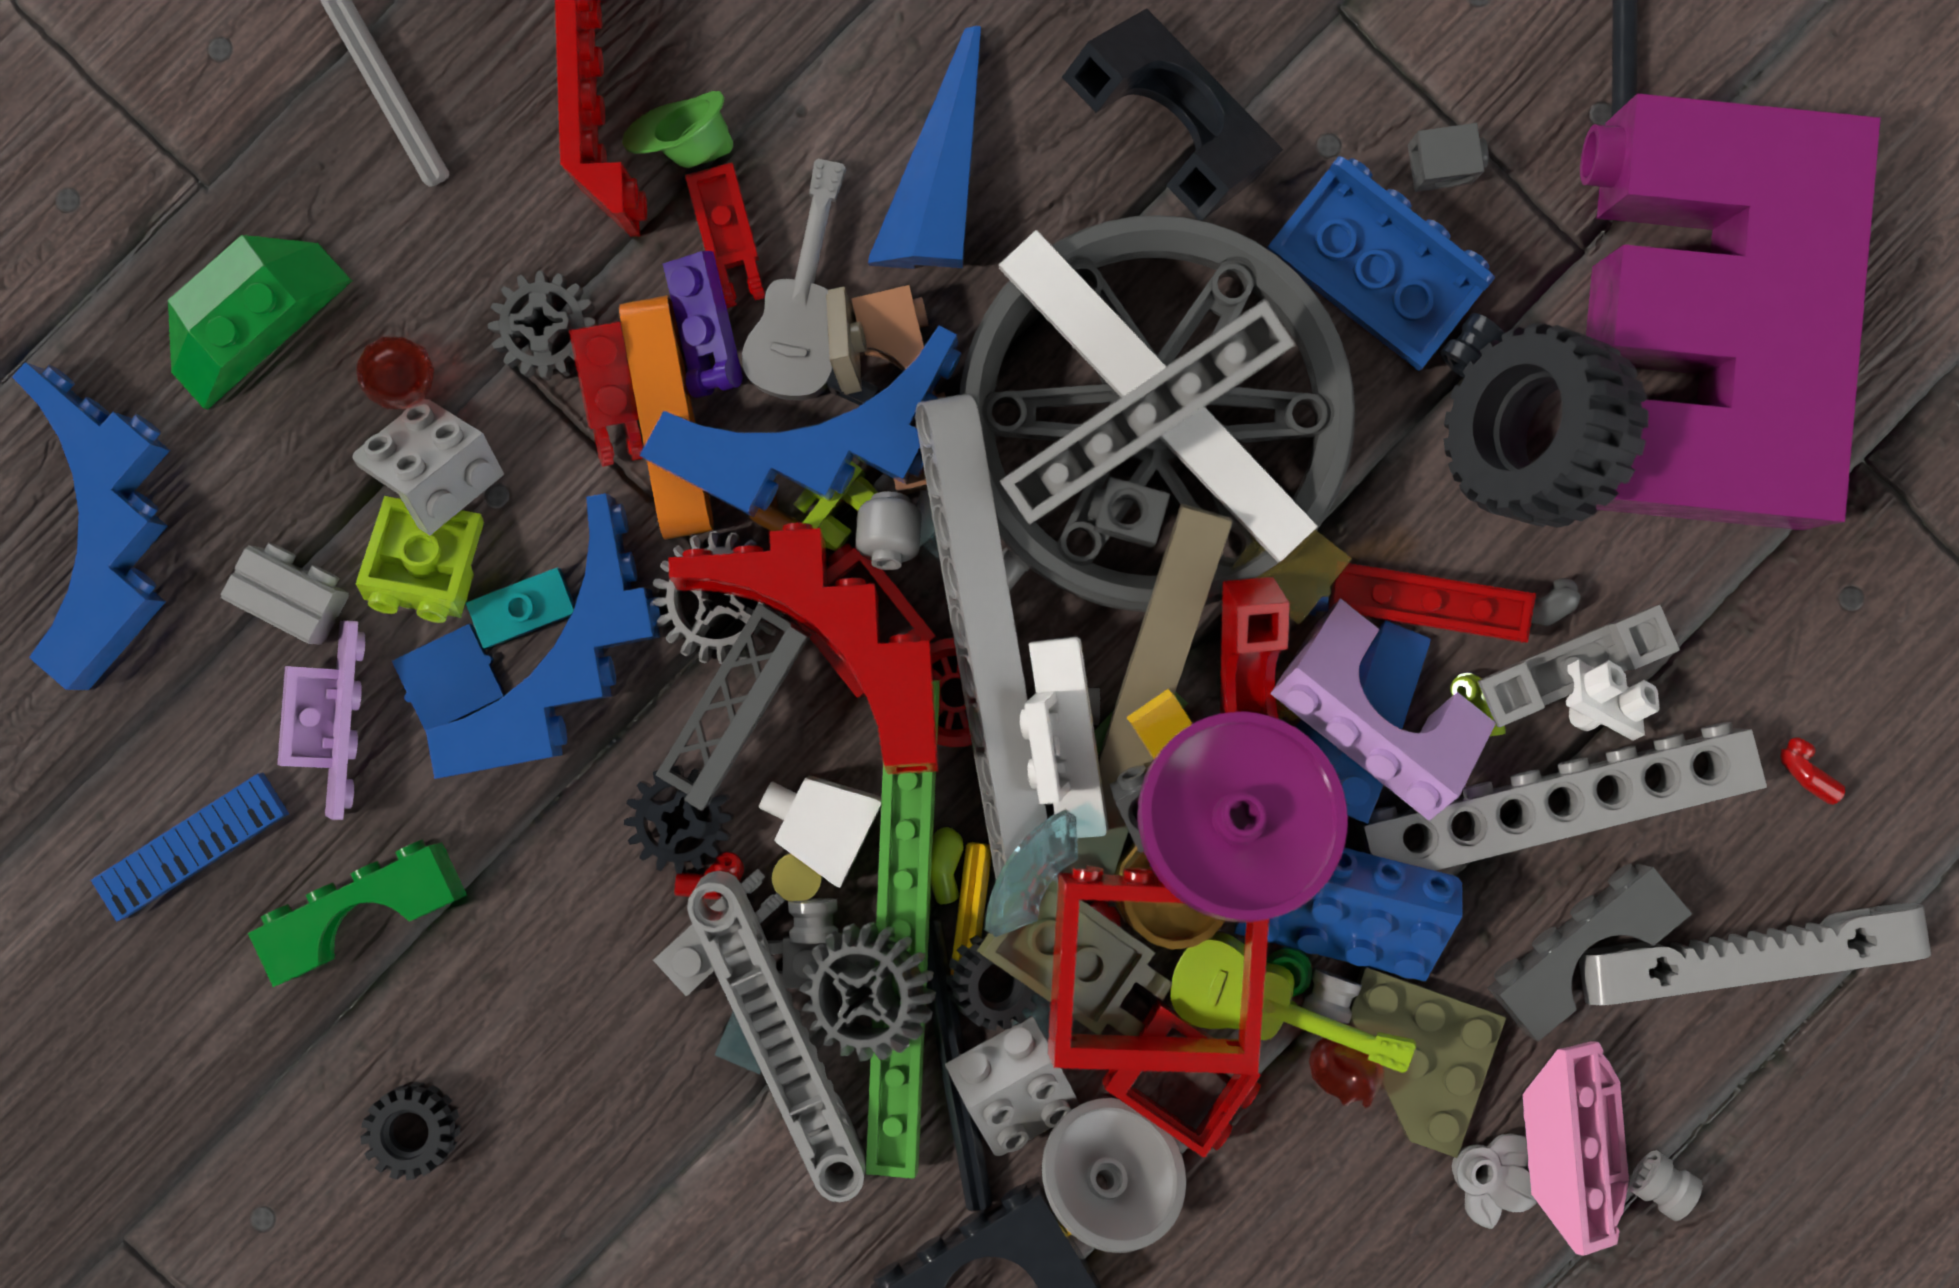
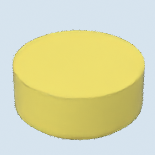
(795, 879)

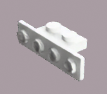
(1063, 736)

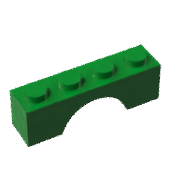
(305, 938)

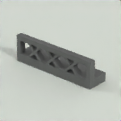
(747, 717)

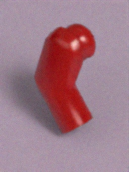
(725, 862)

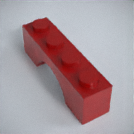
(1252, 637)

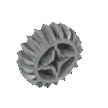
(706, 616)

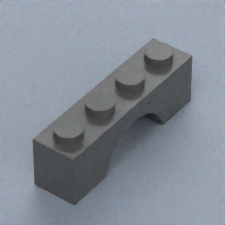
(1539, 985)

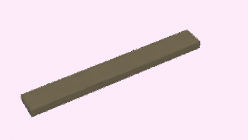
(1156, 663)

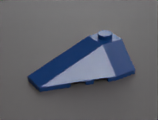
(1388, 681)

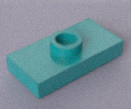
(521, 608)

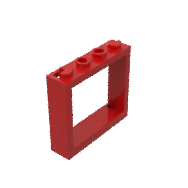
(1145, 1052)

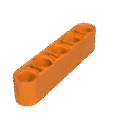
(660, 386)

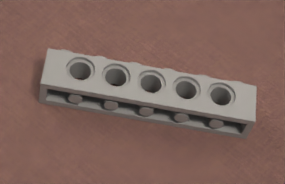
(1147, 412)

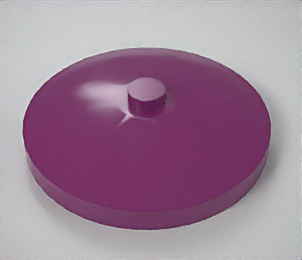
(1242, 817)

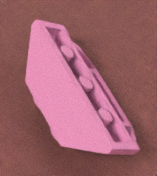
(1578, 1146)

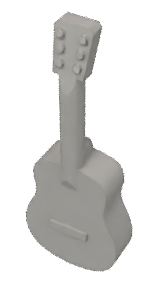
(790, 343)

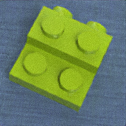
(418, 569)

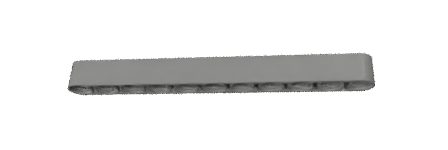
(980, 617)

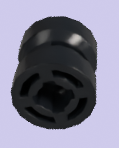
(1476, 334)

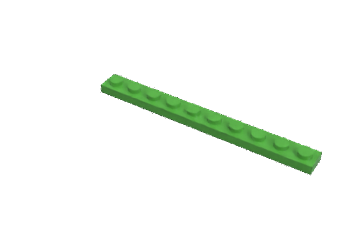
(902, 904)

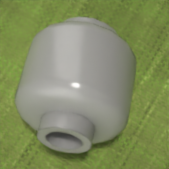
(888, 530)

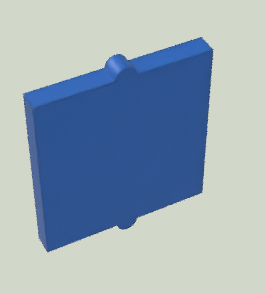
(448, 678)

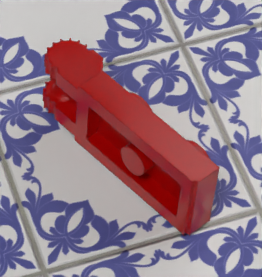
(725, 226)
(606, 386)

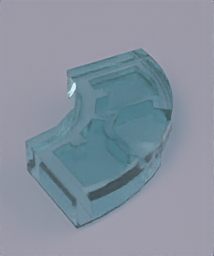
(1030, 871)

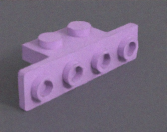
(318, 718)

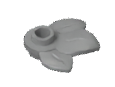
(1500, 1183)

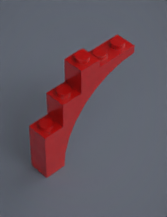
(846, 616)

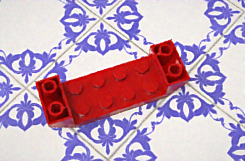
(581, 113)

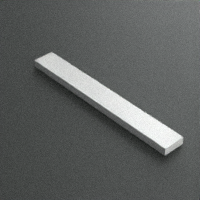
(1128, 363)

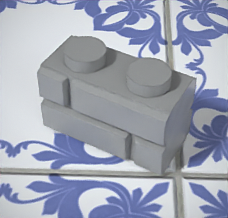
(285, 594)

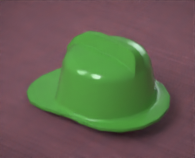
(684, 131)

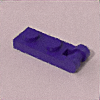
(703, 324)

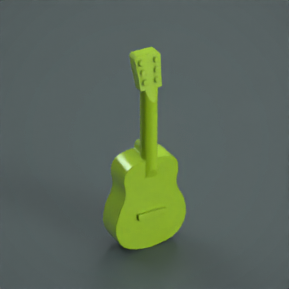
(1209, 992)

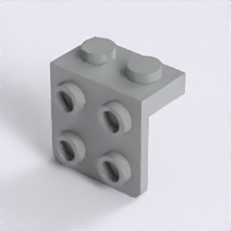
(430, 462)
(1012, 1087)

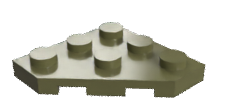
(1449, 1060)

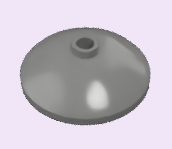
(1140, 1169)

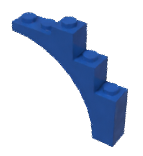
(817, 457)
(116, 526)
(605, 615)

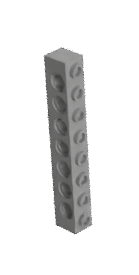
(1731, 771)

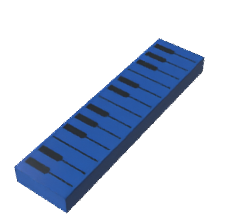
(189, 847)

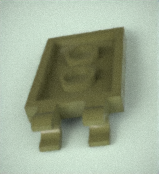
(1105, 969)

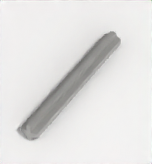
(387, 91)

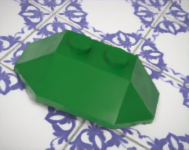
(246, 309)

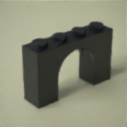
(1151, 63)
(1018, 1230)

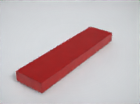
(1435, 602)

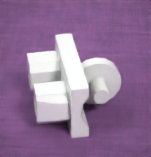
(1605, 699)

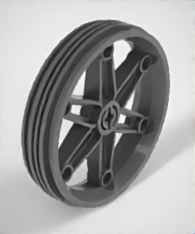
(1231, 257)

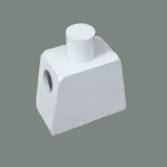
(822, 823)

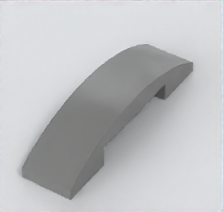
(1545, 677)

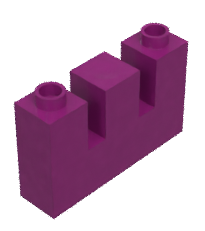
(1759, 317)

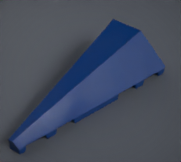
(931, 201)

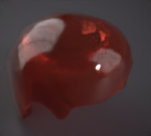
(395, 372)
(1345, 1072)

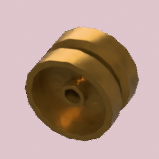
(1163, 923)

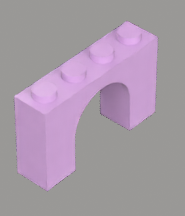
(1327, 694)

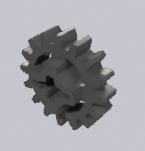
(522, 325)

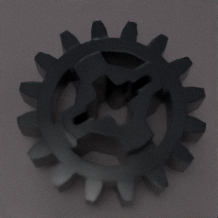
(658, 812)

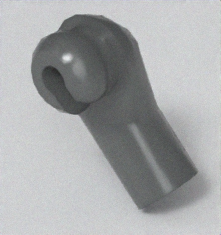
(1556, 604)

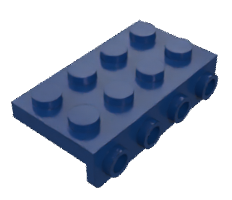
(1381, 261)
(1375, 916)

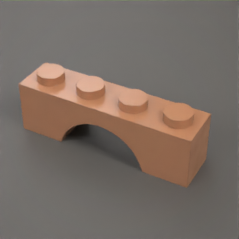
(893, 333)

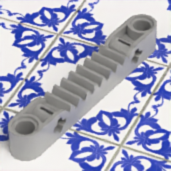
(1881, 938)
(777, 1037)

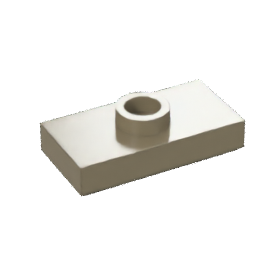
(845, 340)

